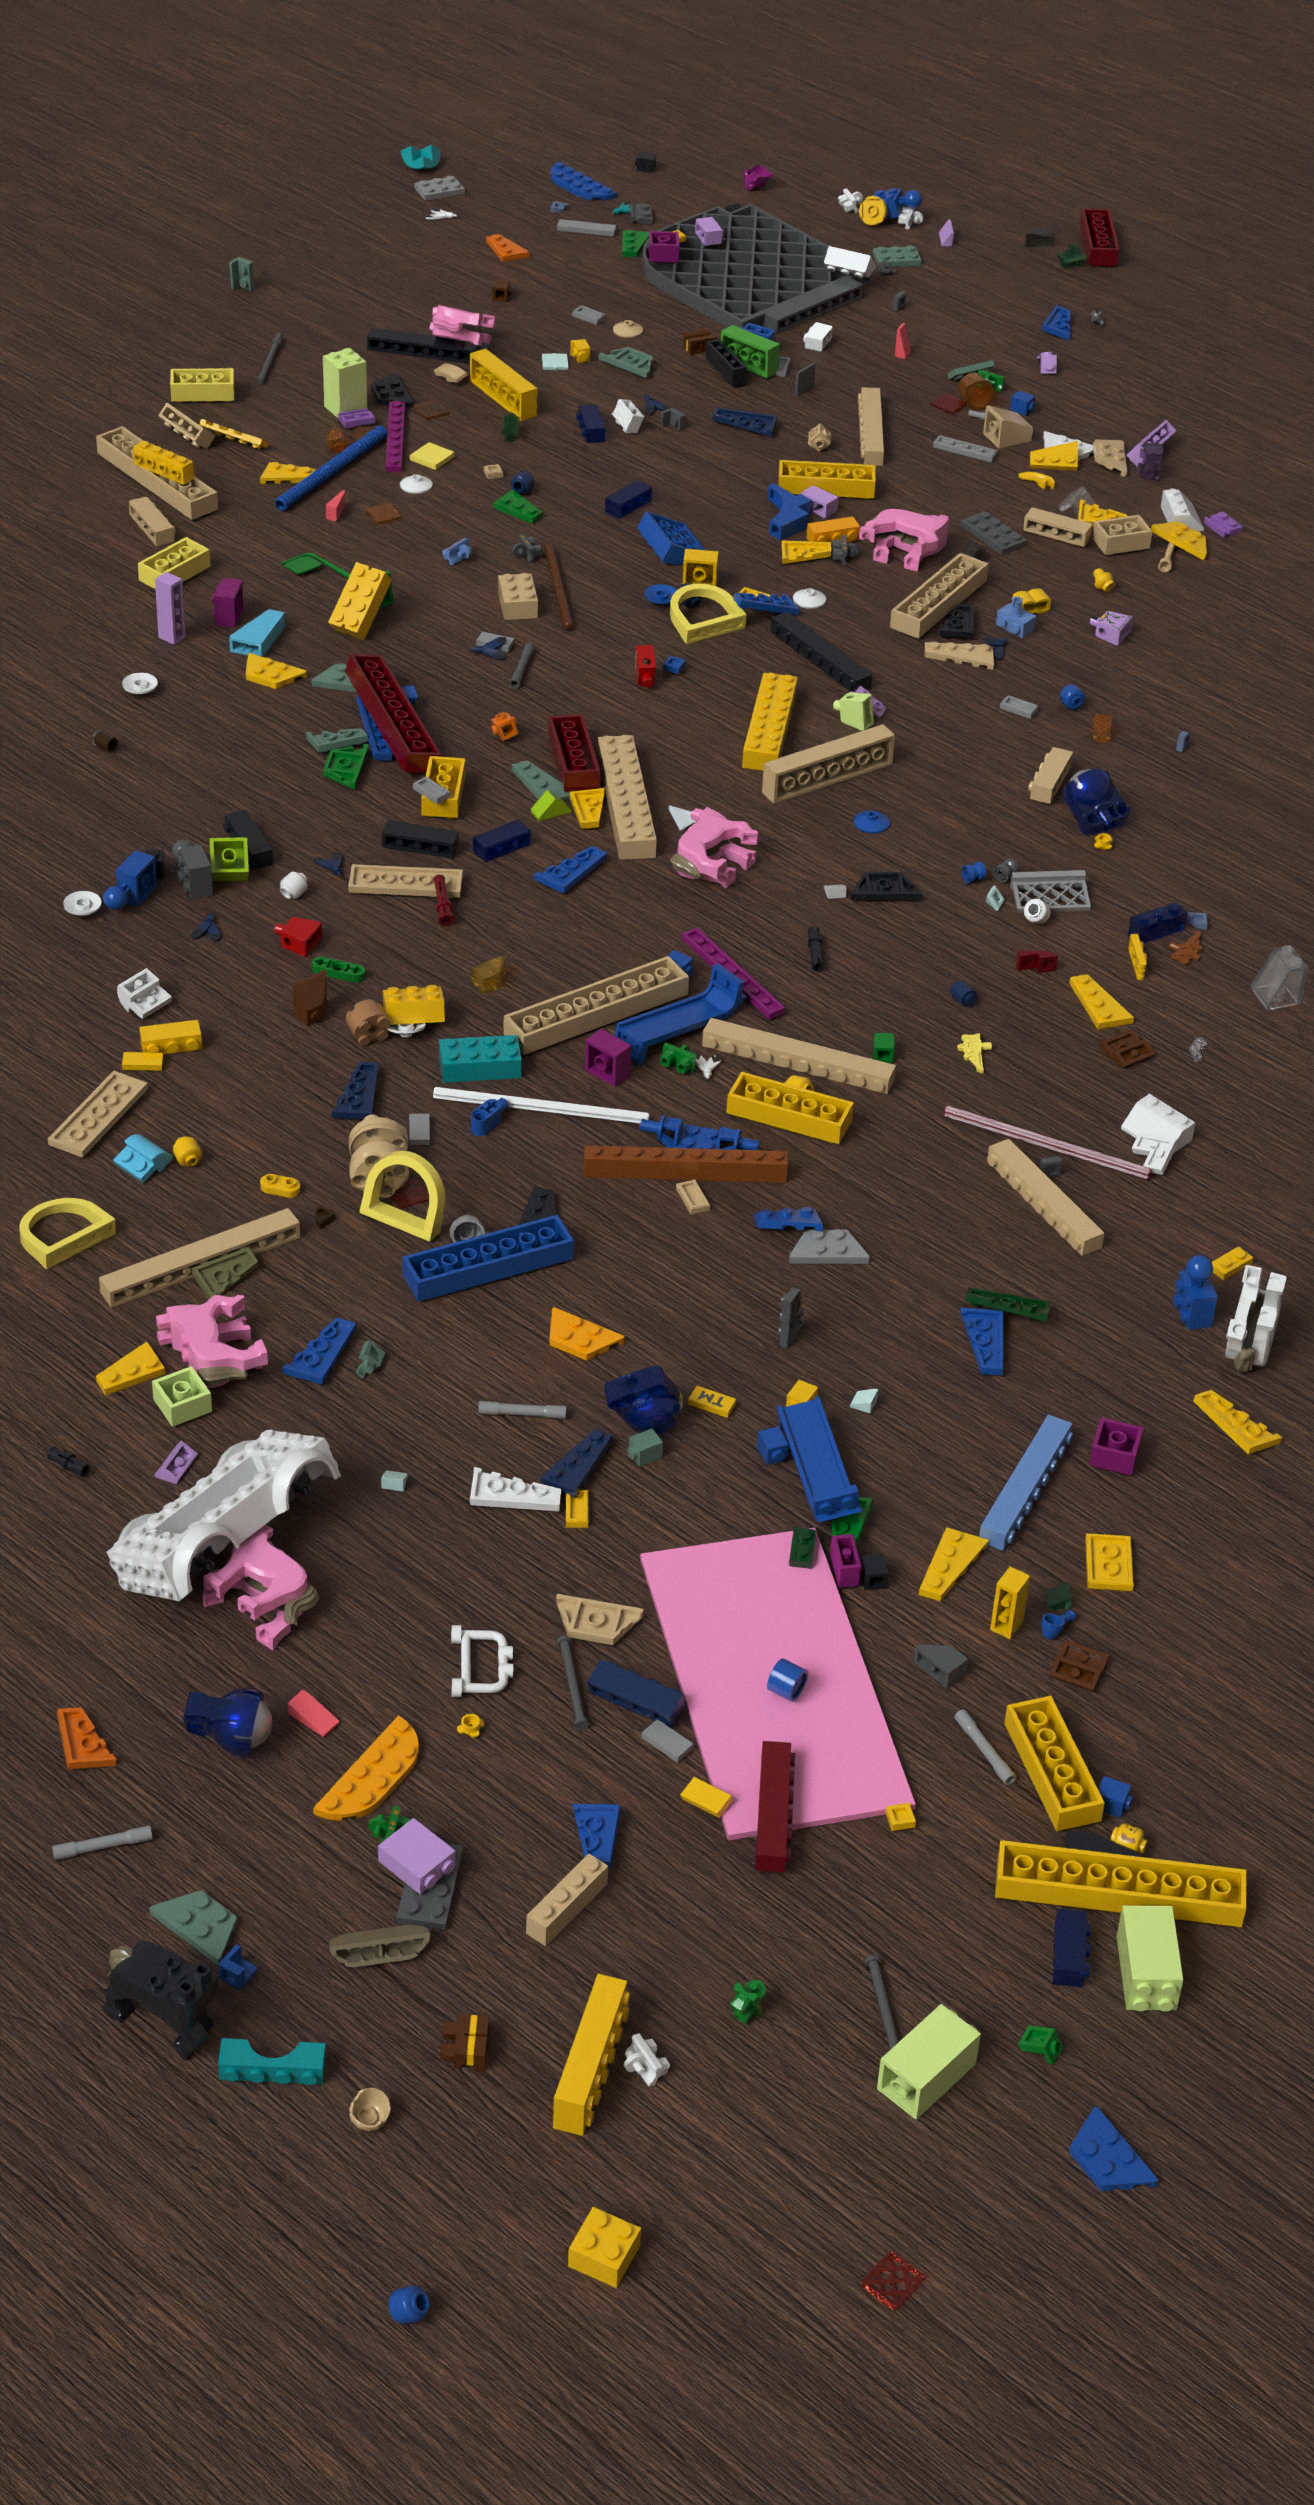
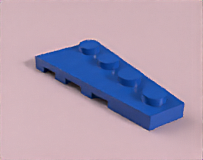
(571, 870)
(321, 1354)

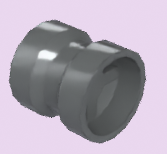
(1004, 871)

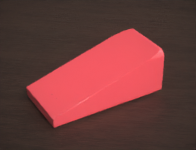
(902, 342)
(335, 506)
(312, 1713)

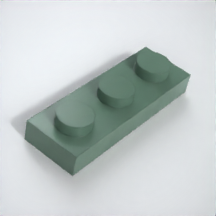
(959, 373)

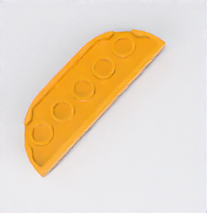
(373, 1774)

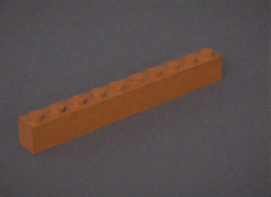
(685, 1164)

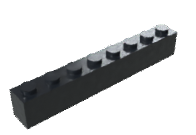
(421, 345)
(820, 652)

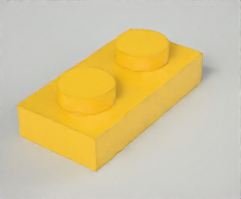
(1231, 1263)

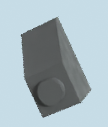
(941, 1662)

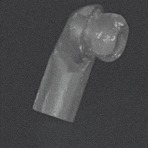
(1195, 1048)

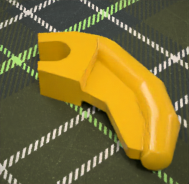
(1041, 479)

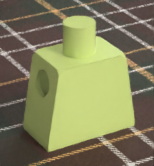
(856, 710)

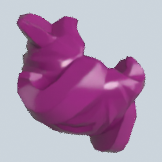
(756, 177)

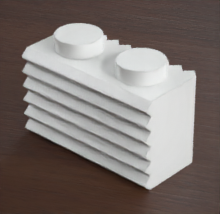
(818, 336)
(628, 416)

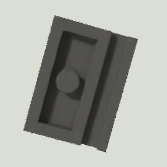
(641, 213)

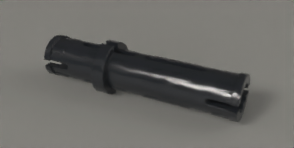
(815, 943)

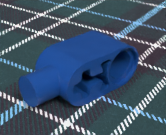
(487, 1116)

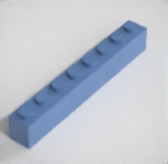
(1026, 1482)

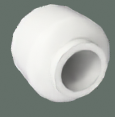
(293, 885)
(1037, 911)

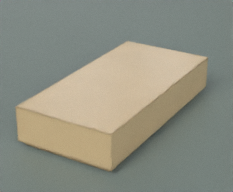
(693, 1197)

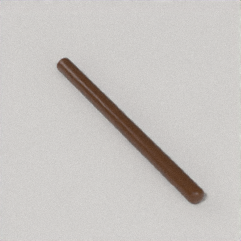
(558, 587)

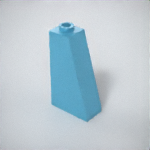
(258, 634)

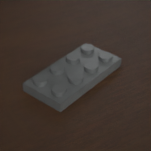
(993, 533)
(433, 1905)

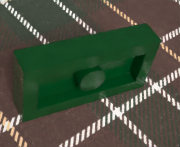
(802, 1548)

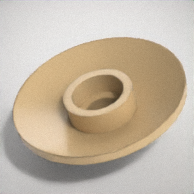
(628, 329)

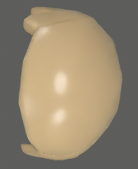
(370, 2109)

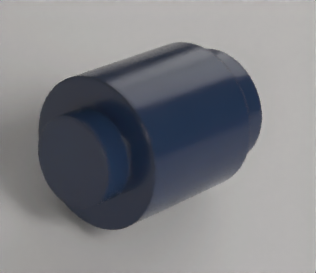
(963, 993)

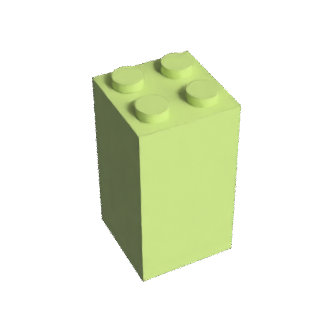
(344, 381)
(1149, 1958)
(928, 2061)

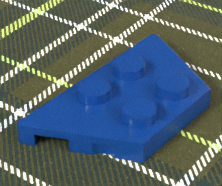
(1108, 2156)

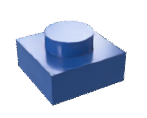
(674, 664)

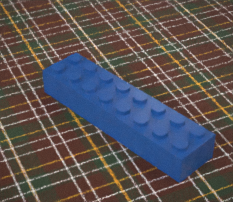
(487, 1258)

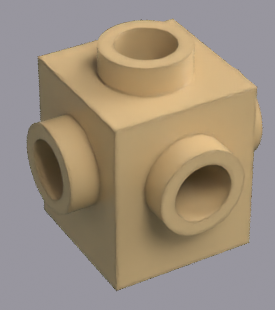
(819, 437)

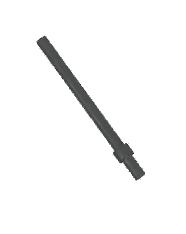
(276, 343)

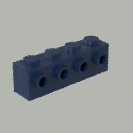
(636, 1693)

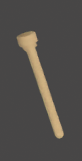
(1165, 563)

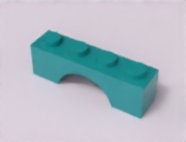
(242, 2063)

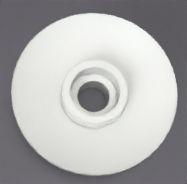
(416, 484)
(809, 598)
(139, 683)
(82, 903)
(406, 1030)

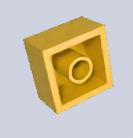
(700, 567)
(604, 2247)

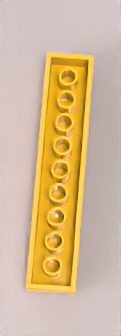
(1116, 1880)

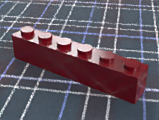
(773, 1807)

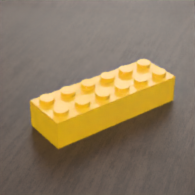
(503, 384)
(835, 478)
(790, 1107)
(1054, 1763)
(590, 2055)

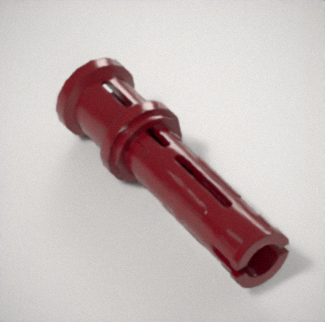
(439, 881)

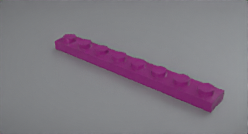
(395, 436)
(752, 989)

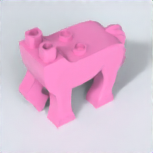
(449, 324)

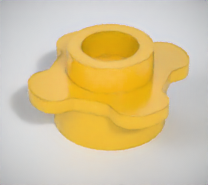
(1103, 841)
(470, 1725)

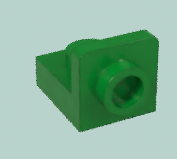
(1041, 2041)

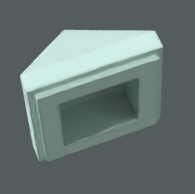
(994, 898)

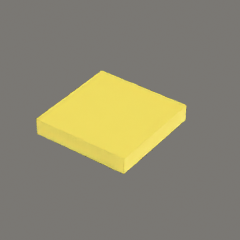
(432, 456)

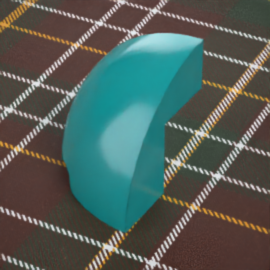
(421, 159)

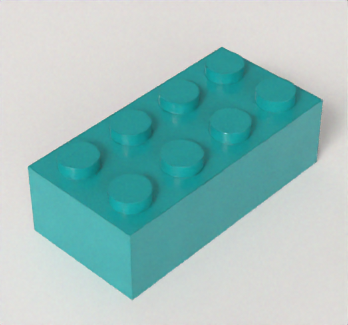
(480, 1058)

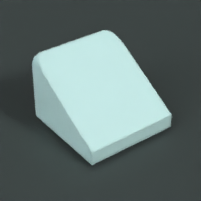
(865, 1400)
(394, 1480)

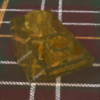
(489, 975)

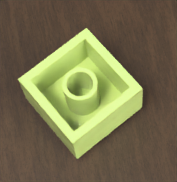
(182, 1396)

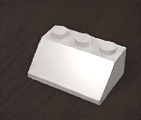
(849, 262)
(1179, 508)
(1158, 1119)

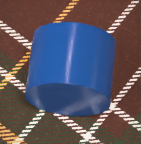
(787, 1679)

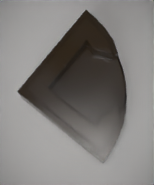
(323, 1216)

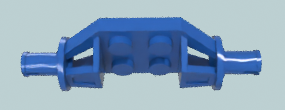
(696, 1137)

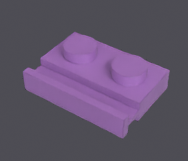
(356, 418)
(1223, 524)

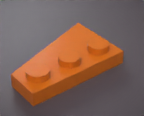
(506, 249)

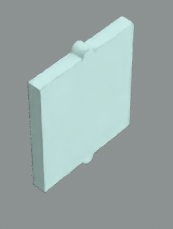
(554, 361)

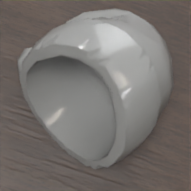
(466, 1227)

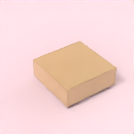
(493, 471)

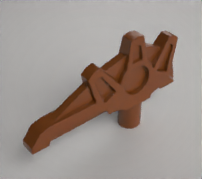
(1188, 950)

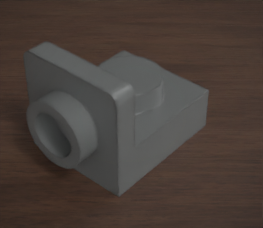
(674, 418)

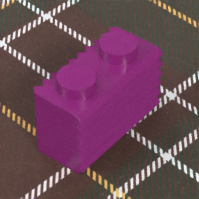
(845, 1560)

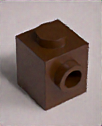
(501, 290)

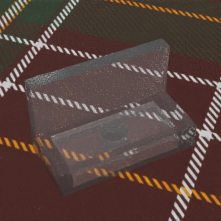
(1073, 500)

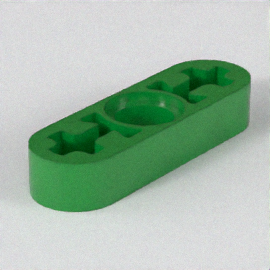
(350, 972)

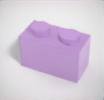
(708, 231)
(823, 502)

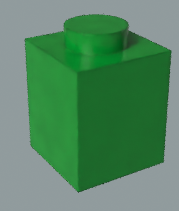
(883, 1047)

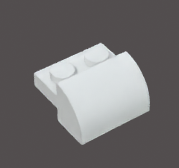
(142, 994)

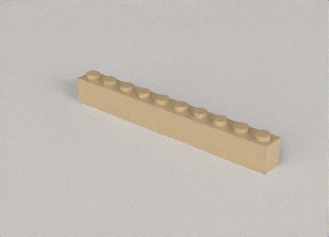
(799, 1055)
(178, 1264)

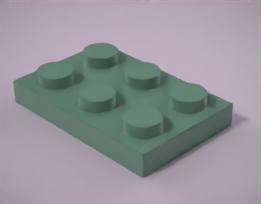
(897, 256)

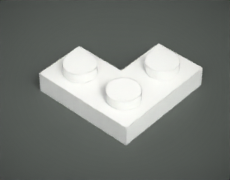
(1157, 1149)

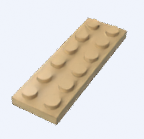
(402, 880)
(97, 1114)

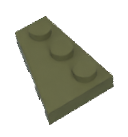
(224, 1272)

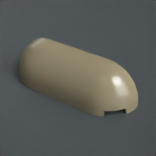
(379, 1945)

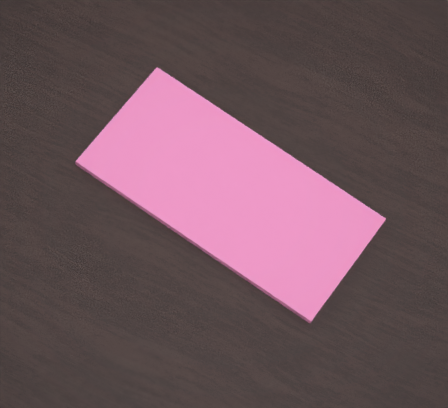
(727, 1623)

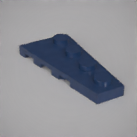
(746, 420)
(359, 1094)
(576, 1465)

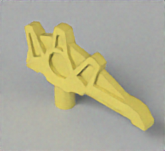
(972, 1050)

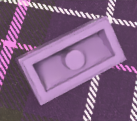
(947, 234)
(176, 1463)

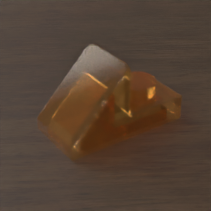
(1101, 727)

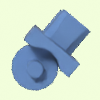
(458, 551)

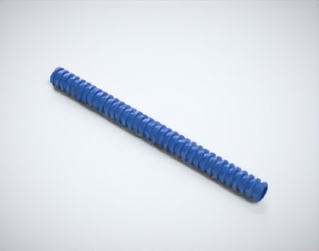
(330, 468)

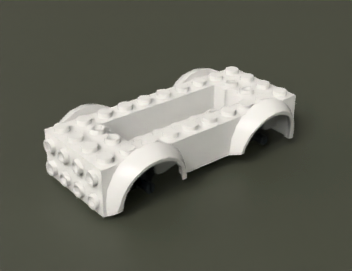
(244, 1492)

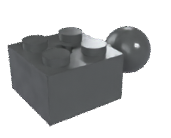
(194, 869)

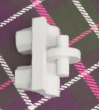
(850, 200)
(908, 217)
(643, 2060)

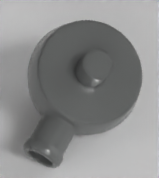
(885, 268)
(1097, 316)

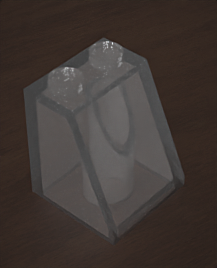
(1281, 979)

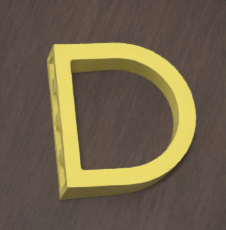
(692, 633)
(374, 1208)
(102, 1228)

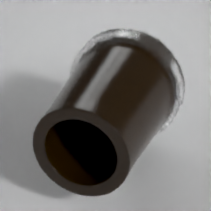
(102, 739)

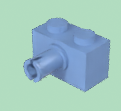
(1016, 619)

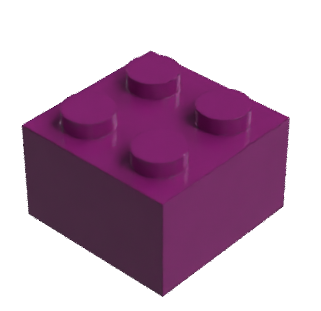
(663, 246)
(228, 602)
(608, 1057)
(1116, 1446)

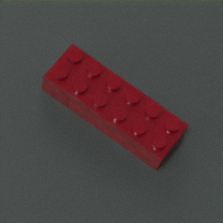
(1099, 237)
(573, 752)

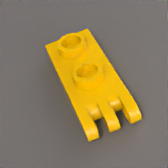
(1137, 956)

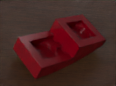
(1039, 960)

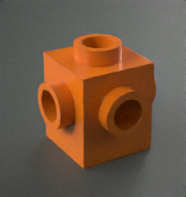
(504, 726)

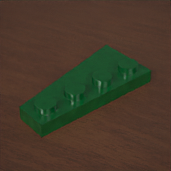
(1010, 1303)

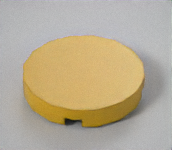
(873, 210)

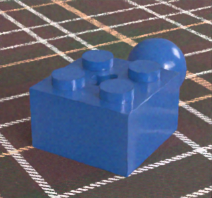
(896, 200)
(134, 881)
(1195, 1294)

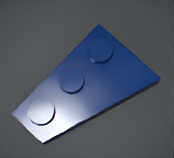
(1058, 323)
(787, 1217)
(598, 1829)

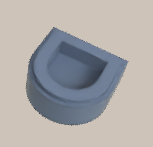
(1183, 741)

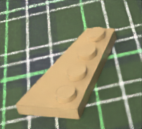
(961, 653)

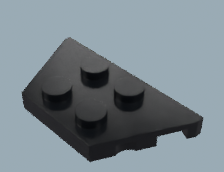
(390, 390)
(885, 887)

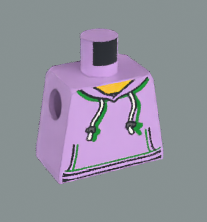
(1112, 626)

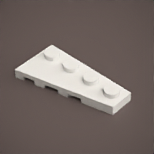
(503, 1492)

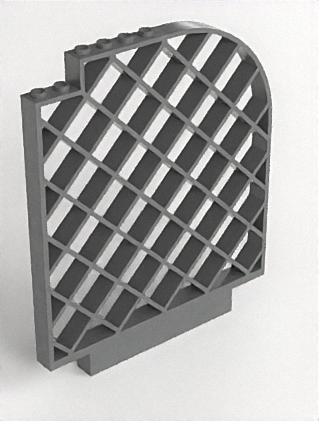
(757, 274)

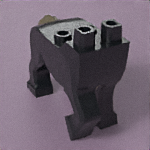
(166, 1988)

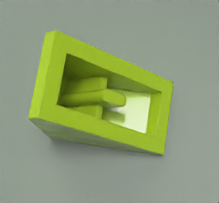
(549, 806)

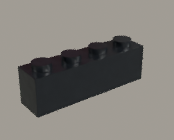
(726, 362)
(241, 825)
(420, 839)

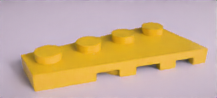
(232, 434)
(1236, 1423)
(950, 1562)

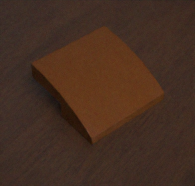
(1126, 1049)
(1079, 1665)

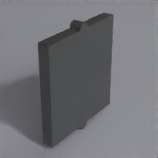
(805, 379)

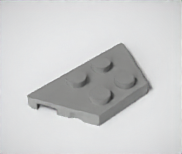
(828, 1248)

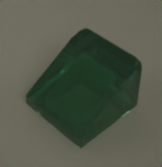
(1059, 1596)

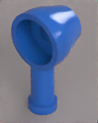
(1053, 1624)

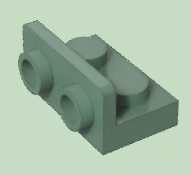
(242, 274)

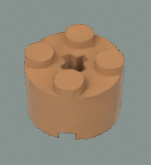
(368, 1022)

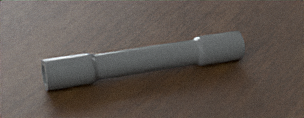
(518, 674)

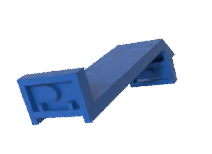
(716, 1002)
(818, 1461)

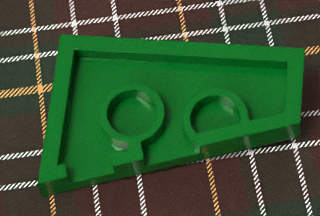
(633, 242)
(517, 506)
(853, 1523)

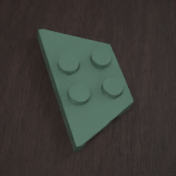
(629, 360)
(334, 678)
(198, 1922)

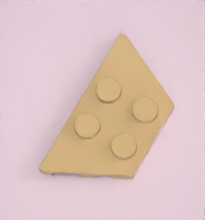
(1110, 454)
(596, 1619)

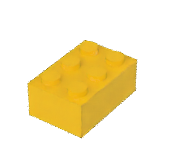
(414, 1005)

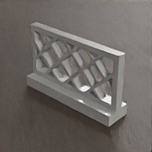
(1050, 881)

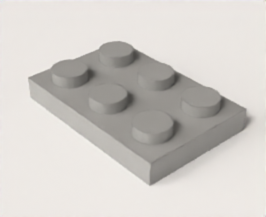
(439, 188)

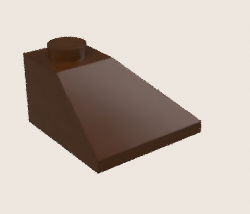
(310, 998)

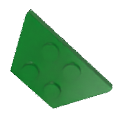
(346, 765)

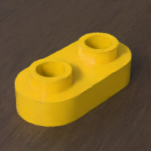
(280, 1185)

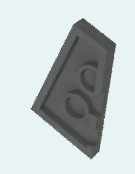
(790, 1317)

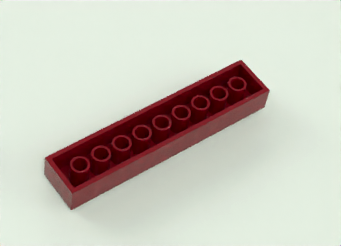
(391, 712)

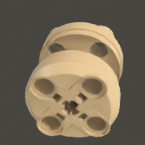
(369, 1144)

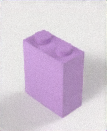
(416, 1856)

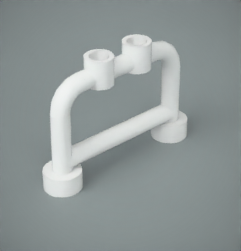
(504, 1654)

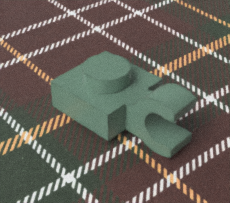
(371, 1357)

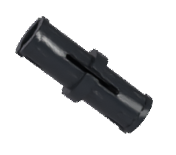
(68, 1461)

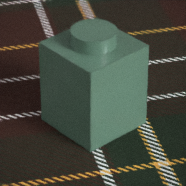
(645, 1447)

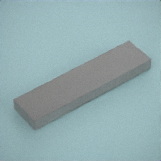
(586, 227)
(965, 448)

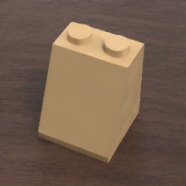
(1006, 427)

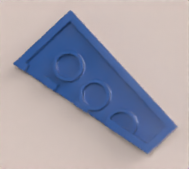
(762, 602)
(986, 1338)

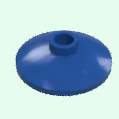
(659, 593)
(871, 822)

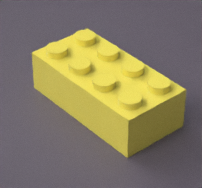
(202, 385)
(180, 559)

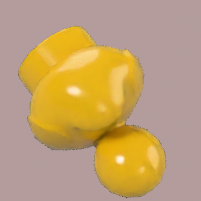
(1103, 580)

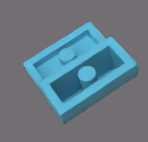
(142, 1157)

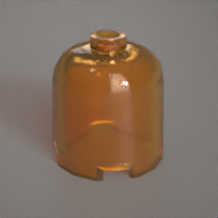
(976, 391)

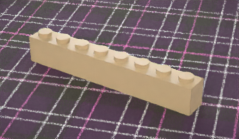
(870, 426)
(1045, 1197)

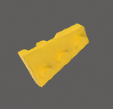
(804, 550)

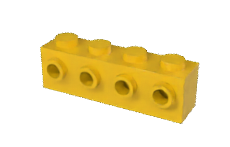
(163, 462)

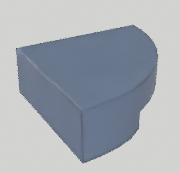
(558, 207)
(1198, 920)

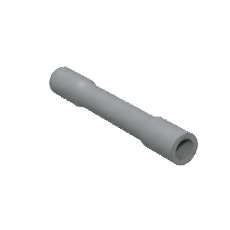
(497, 1408)
(999, 1765)
(129, 1837)

